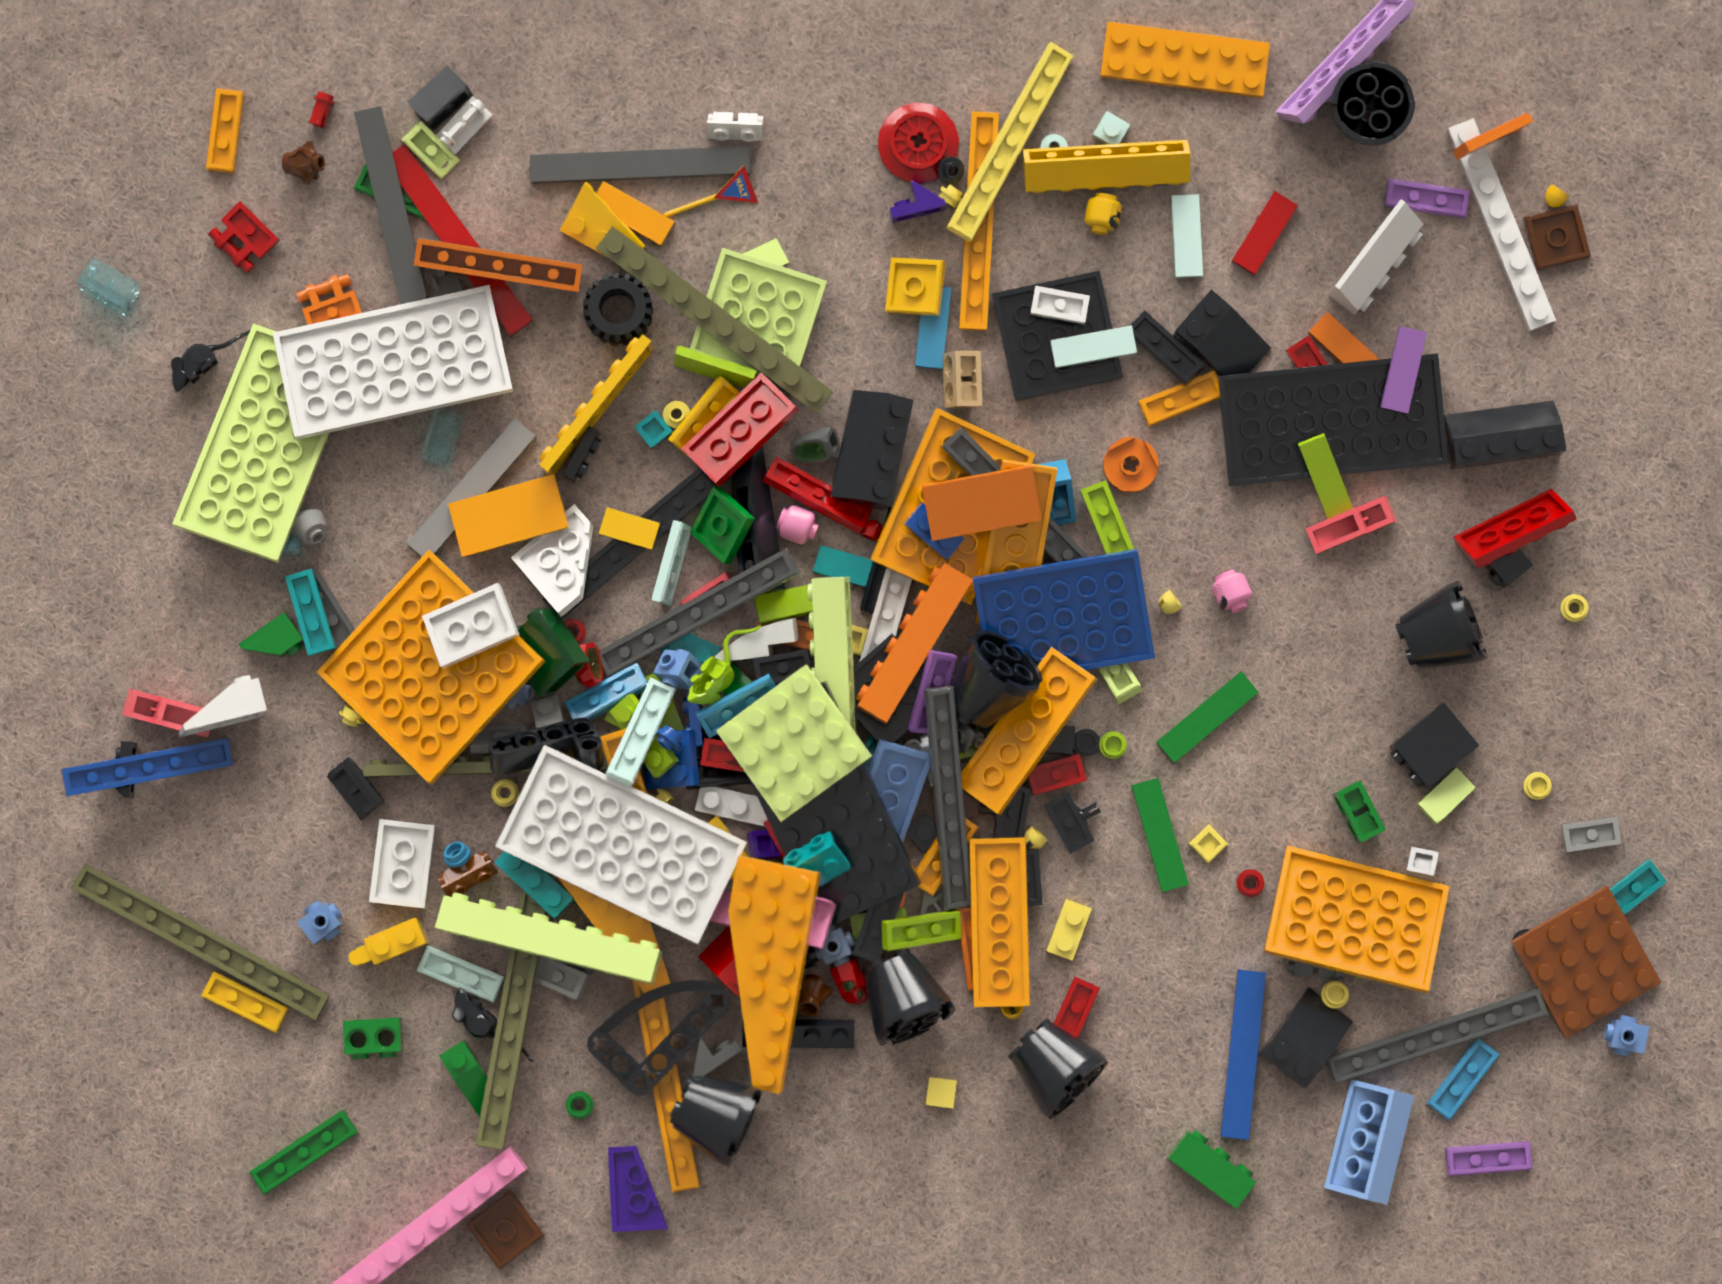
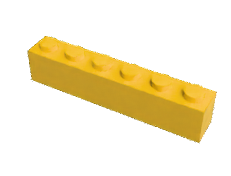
(1106, 166)

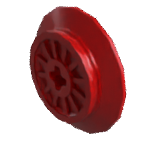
(898, 150)

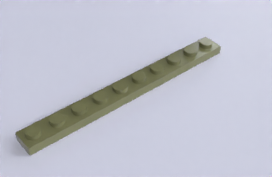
(714, 320)
(461, 766)
(200, 941)
(508, 1040)

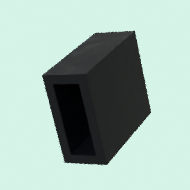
(1433, 746)

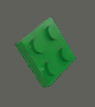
(722, 525)

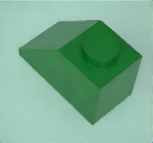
(276, 638)

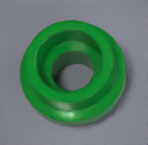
(570, 1105)

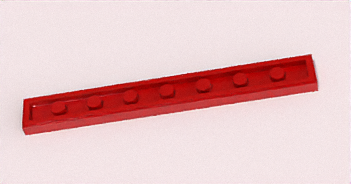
(451, 230)

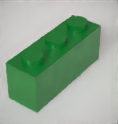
(1212, 1168)

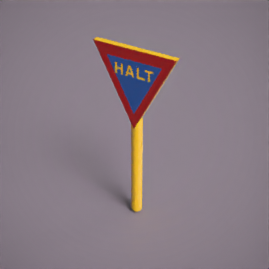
(736, 189)

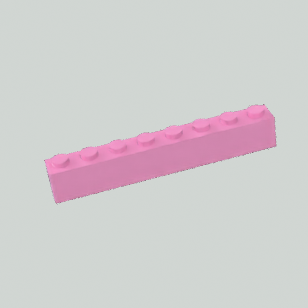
(436, 1220)

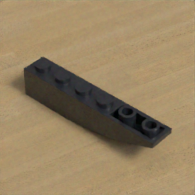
(755, 498)

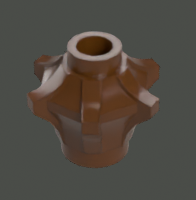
(303, 163)
(812, 994)

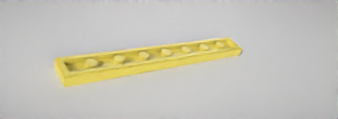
(1009, 142)

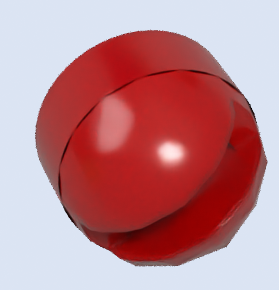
(871, 530)

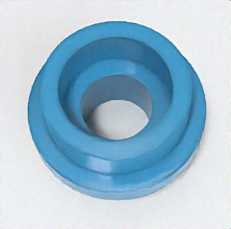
(456, 854)

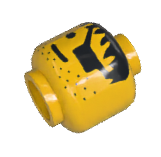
(1103, 213)

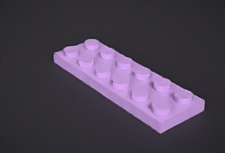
(1351, 52)

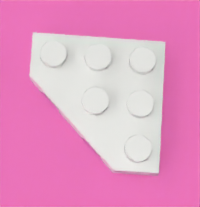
(559, 561)

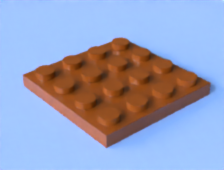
(1585, 962)

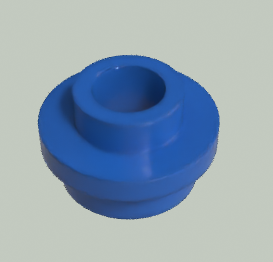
(668, 738)

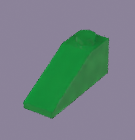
(466, 1073)

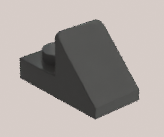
(707, 1061)

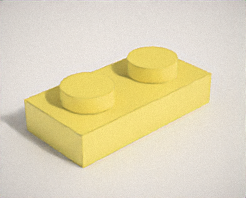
(1068, 929)

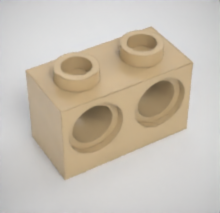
(962, 379)

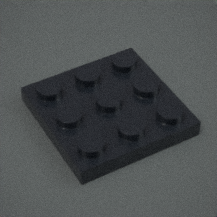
(899, 720)

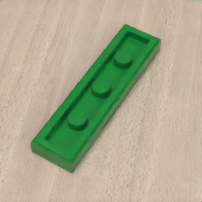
(1207, 717)
(1159, 835)
(303, 1152)

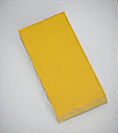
(629, 528)

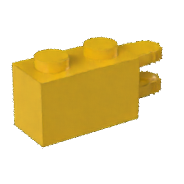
(390, 943)

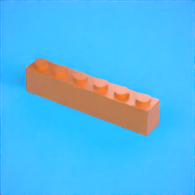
(498, 265)
(914, 643)

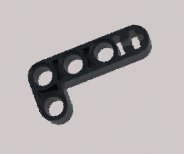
(571, 737)

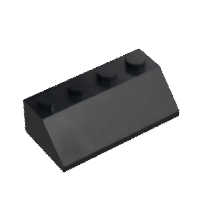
(1504, 434)
(871, 448)

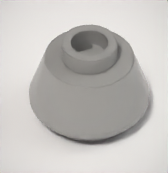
(310, 526)

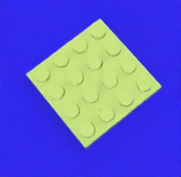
(769, 301)
(793, 743)

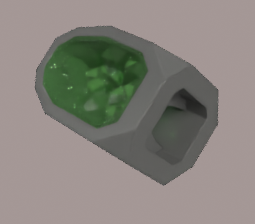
(816, 446)

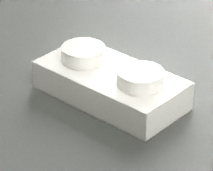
(1060, 305)

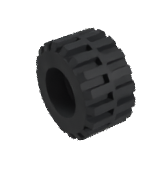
(610, 287)

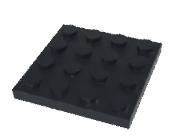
(1028, 339)

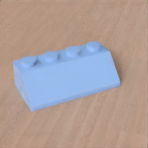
(1369, 1141)

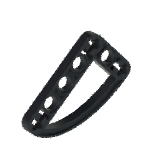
(665, 1047)

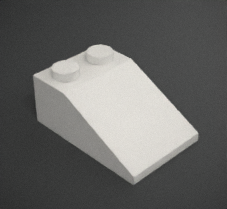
(236, 704)

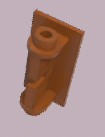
(479, 870)

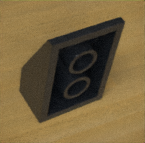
(1221, 337)
(1306, 1038)

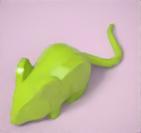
(715, 675)

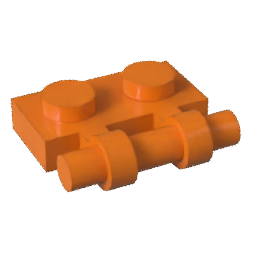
(337, 307)

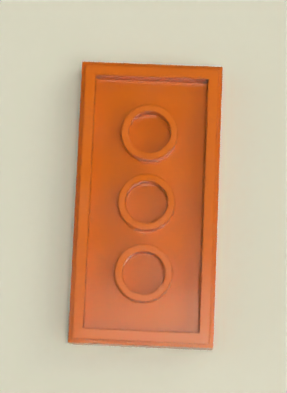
(981, 502)

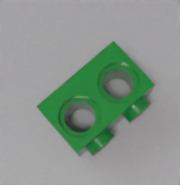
(1359, 812)
(372, 1029)

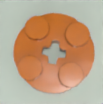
(1124, 479)

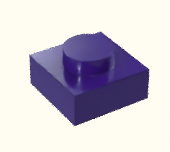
(762, 845)

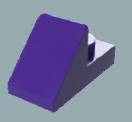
(924, 204)

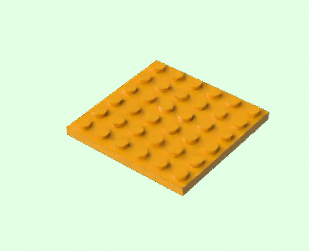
(397, 682)

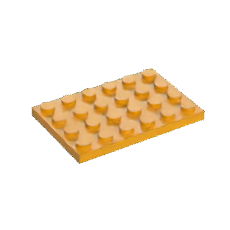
(903, 550)
(1356, 919)

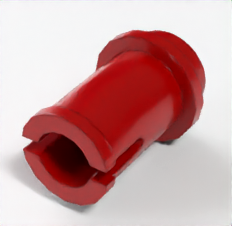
(321, 109)

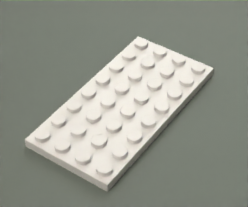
(392, 362)
(621, 844)

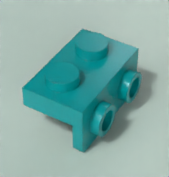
(819, 856)

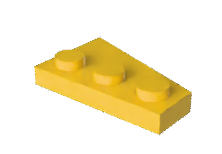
(592, 219)

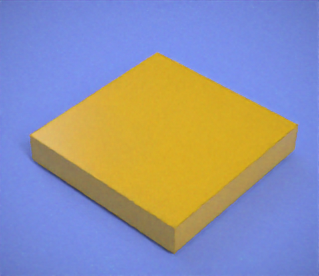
(915, 286)

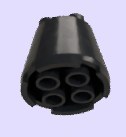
(1381, 91)
(1442, 630)
(992, 679)
(904, 998)
(1056, 1066)
(715, 1115)

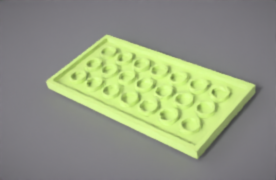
(251, 464)

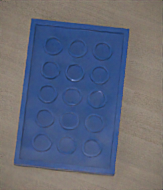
(1080, 607)

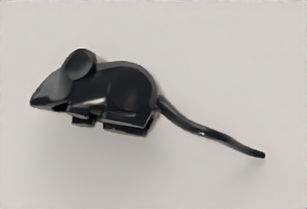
(197, 360)
(476, 1020)

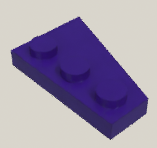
(631, 1192)

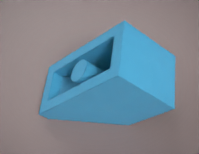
(1063, 500)

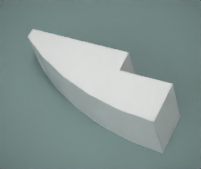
(760, 642)

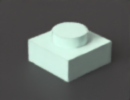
(1111, 129)

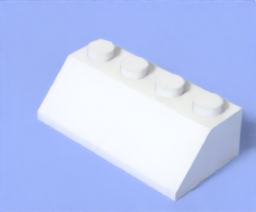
(1376, 259)

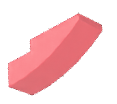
(1351, 524)
(159, 710)

